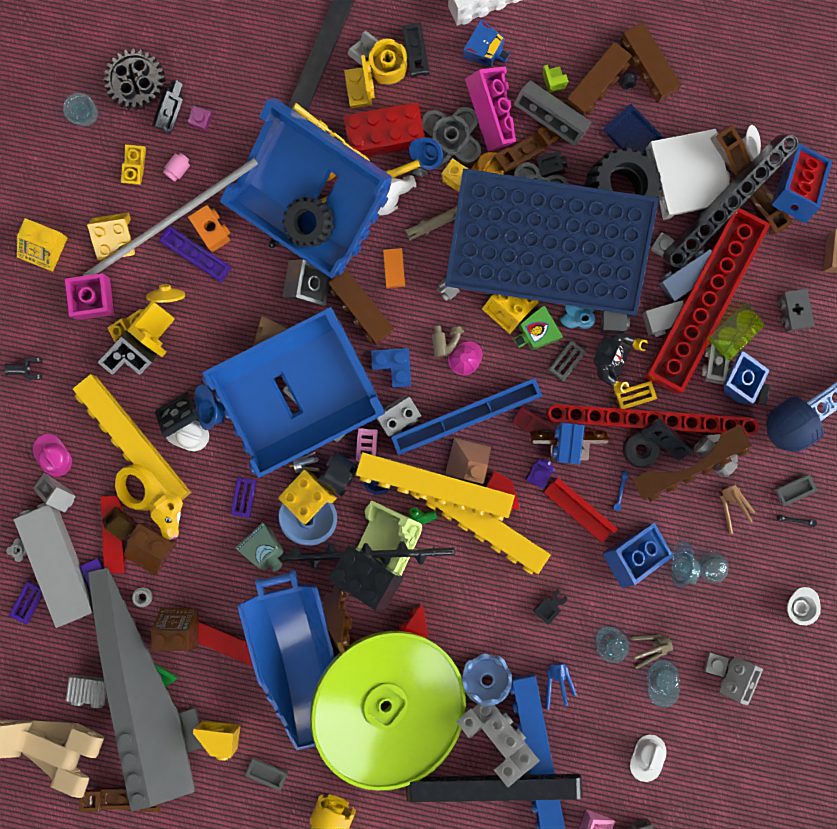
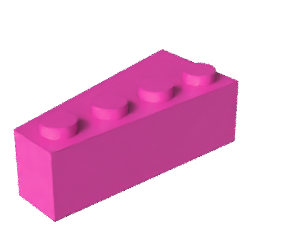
(492, 106)

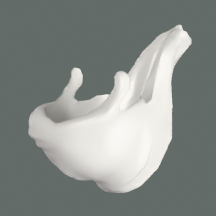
(397, 188)

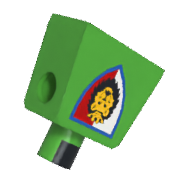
(538, 330)

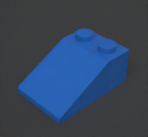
(637, 555)

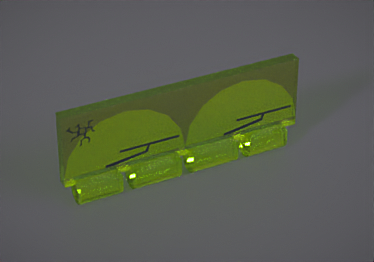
(736, 331)

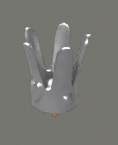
(299, 463)

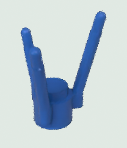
(558, 672)

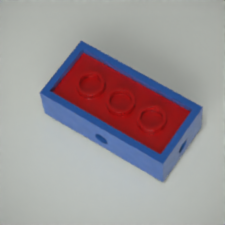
(802, 183)

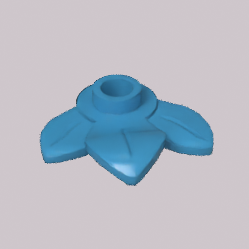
(574, 317)

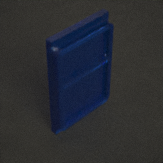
(632, 130)

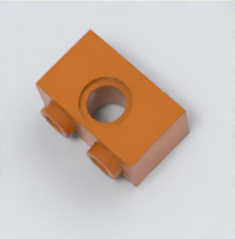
(213, 239)

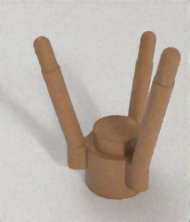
(733, 495)

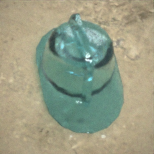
(685, 567)
(663, 683)

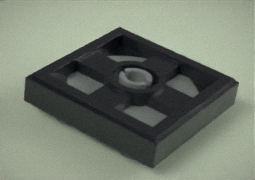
(176, 415)

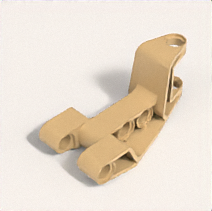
(53, 748)

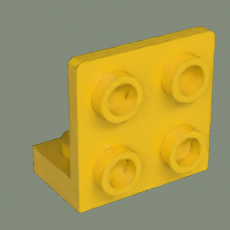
(360, 85)
(110, 234)
(508, 310)
(151, 326)
(306, 496)

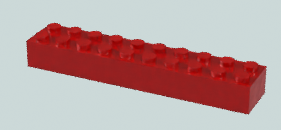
(707, 301)

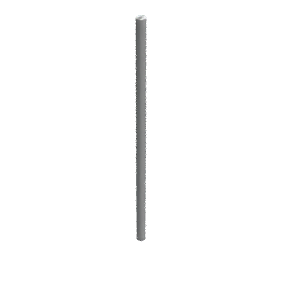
(172, 217)

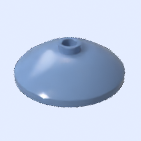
(320, 528)

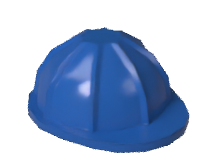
(427, 152)

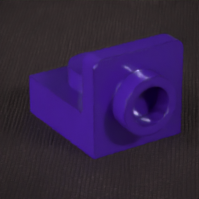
(540, 473)

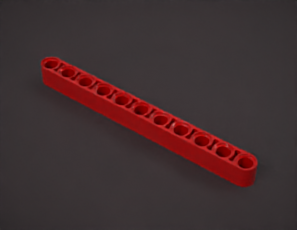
(642, 419)

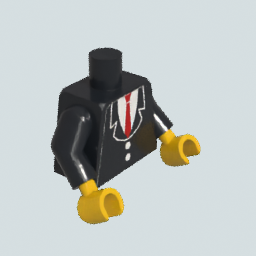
(612, 356)

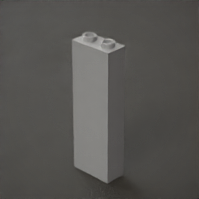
(55, 564)

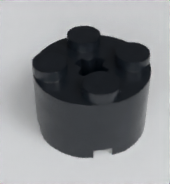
(339, 474)

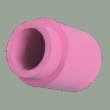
(176, 167)

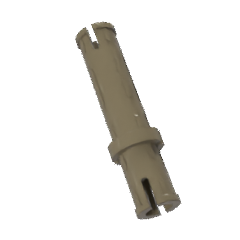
(431, 224)

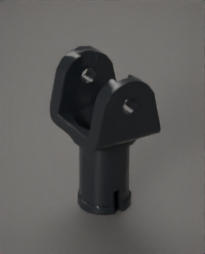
(23, 369)

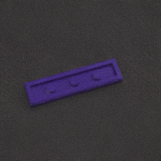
(195, 254)

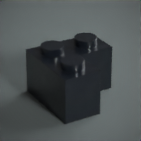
(129, 351)

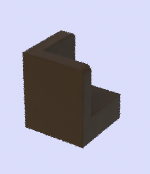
(118, 523)

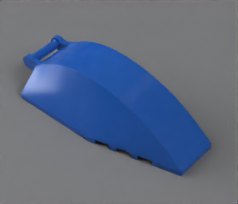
(288, 649)

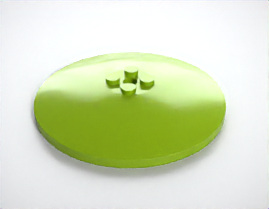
(394, 744)

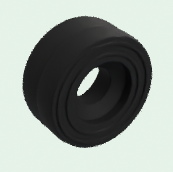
(635, 459)

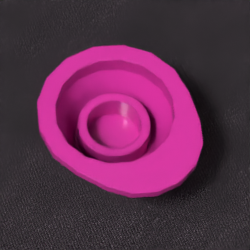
(465, 358)

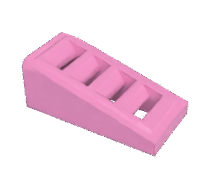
(368, 432)

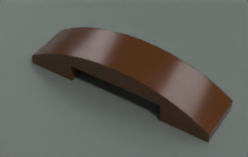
(527, 149)
(108, 799)

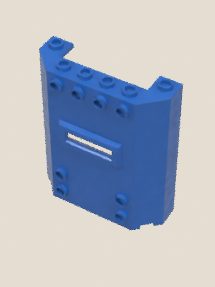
(296, 163)
(322, 378)

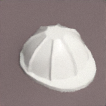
(804, 606)

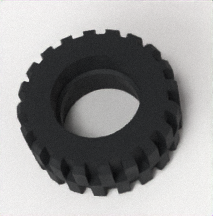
(630, 164)

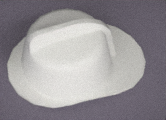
(752, 142)
(190, 437)
(648, 758)

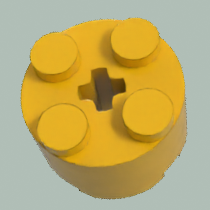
(390, 51)
(331, 813)

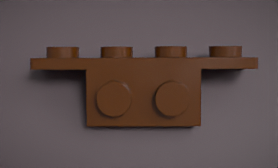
(589, 437)

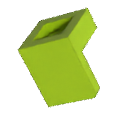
(554, 79)

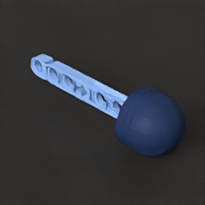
(798, 424)

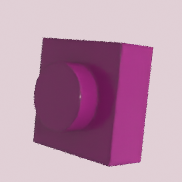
(199, 118)

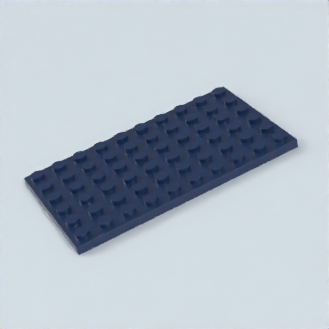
(551, 241)

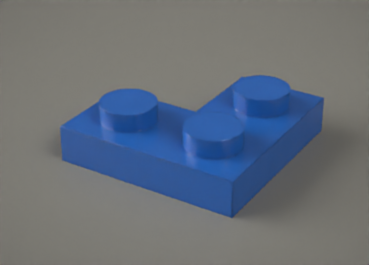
(397, 361)

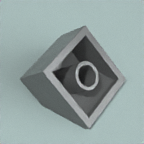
(305, 283)

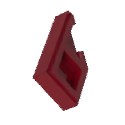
(529, 421)

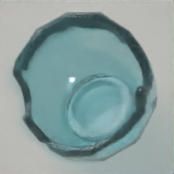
(713, 567)

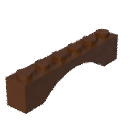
(736, 158)
(730, 444)

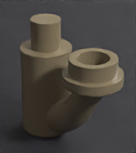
(439, 341)

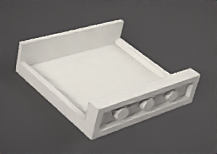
(689, 172)

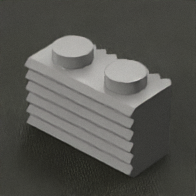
(86, 690)

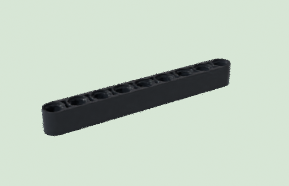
(738, 197)
(493, 788)

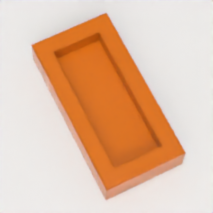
(394, 268)

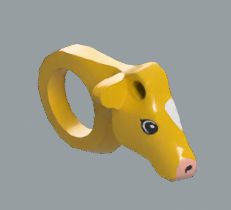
(163, 505)

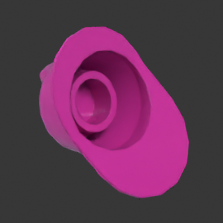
(52, 455)

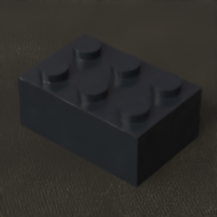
(366, 578)

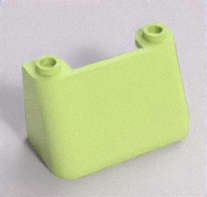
(386, 531)

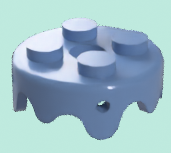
(487, 666)

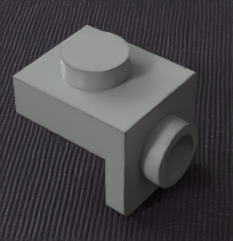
(362, 47)

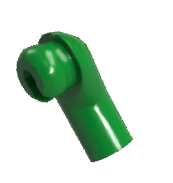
(422, 517)

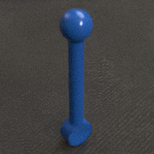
(617, 506)

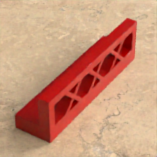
(579, 510)

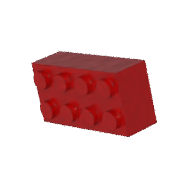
(384, 129)

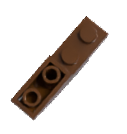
(337, 618)

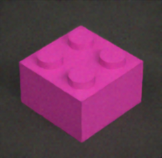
(89, 296)

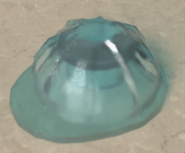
(80, 109)
(612, 644)

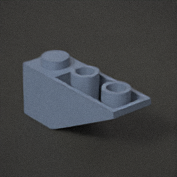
(683, 280)

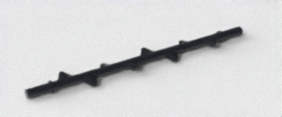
(384, 555)

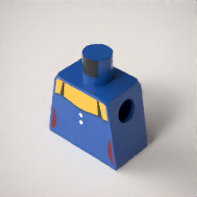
(485, 46)

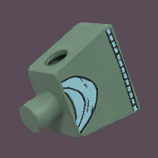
(262, 548)

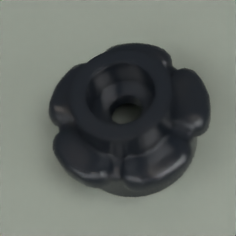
(628, 81)

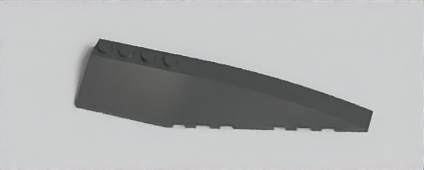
(140, 706)

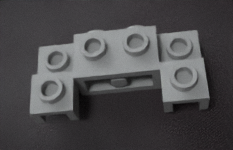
(507, 740)

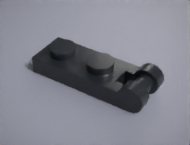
(415, 49)
(668, 439)

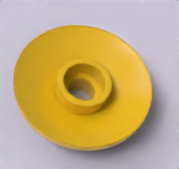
(165, 294)

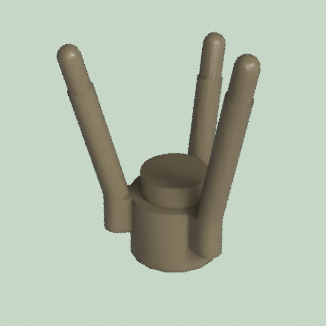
(661, 647)

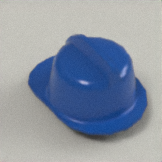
(208, 408)

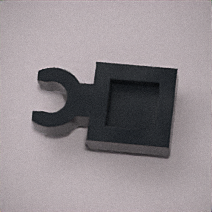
(548, 609)

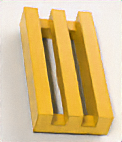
(651, 390)

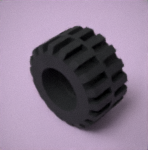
(294, 226)

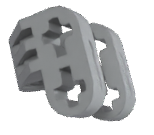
(706, 445)

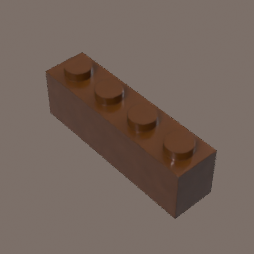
(650, 62)
(598, 80)
(361, 307)

